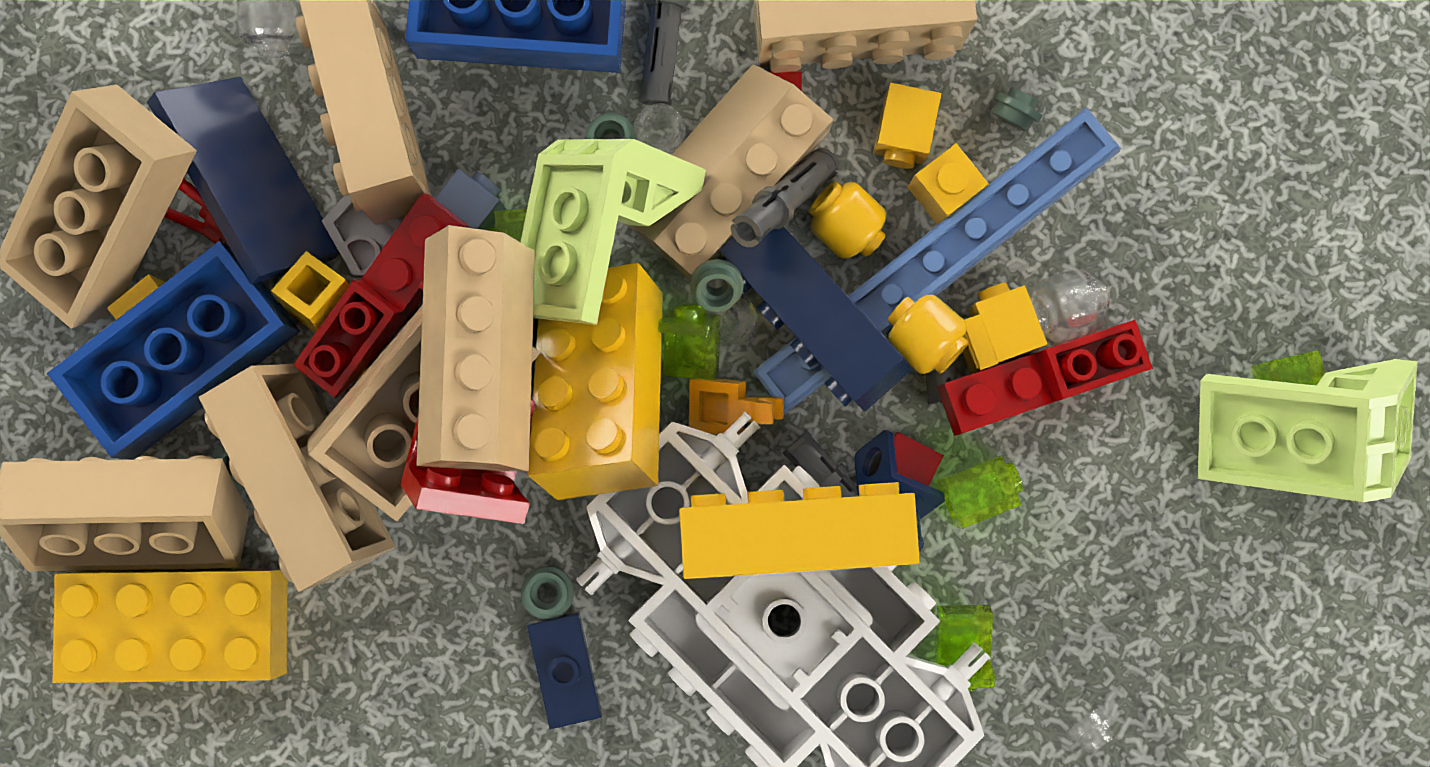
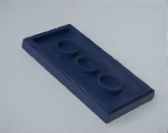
(245, 177)

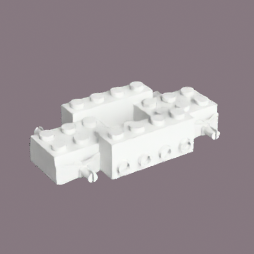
(827, 684)

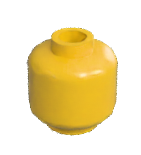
(847, 220)
(927, 333)

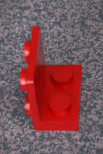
(464, 491)

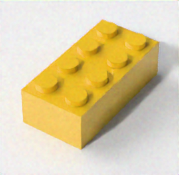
(600, 393)
(799, 534)
(169, 625)

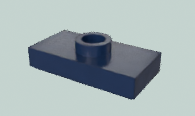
(564, 671)

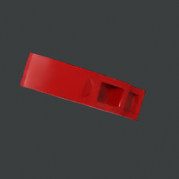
(375, 304)
(1044, 377)

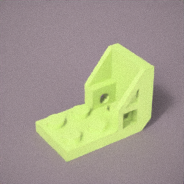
(577, 211)
(1320, 440)

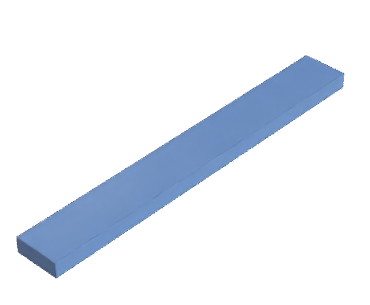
(960, 241)

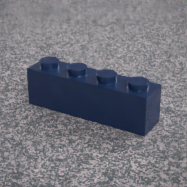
(820, 316)

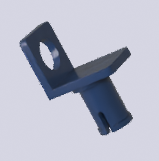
(925, 496)

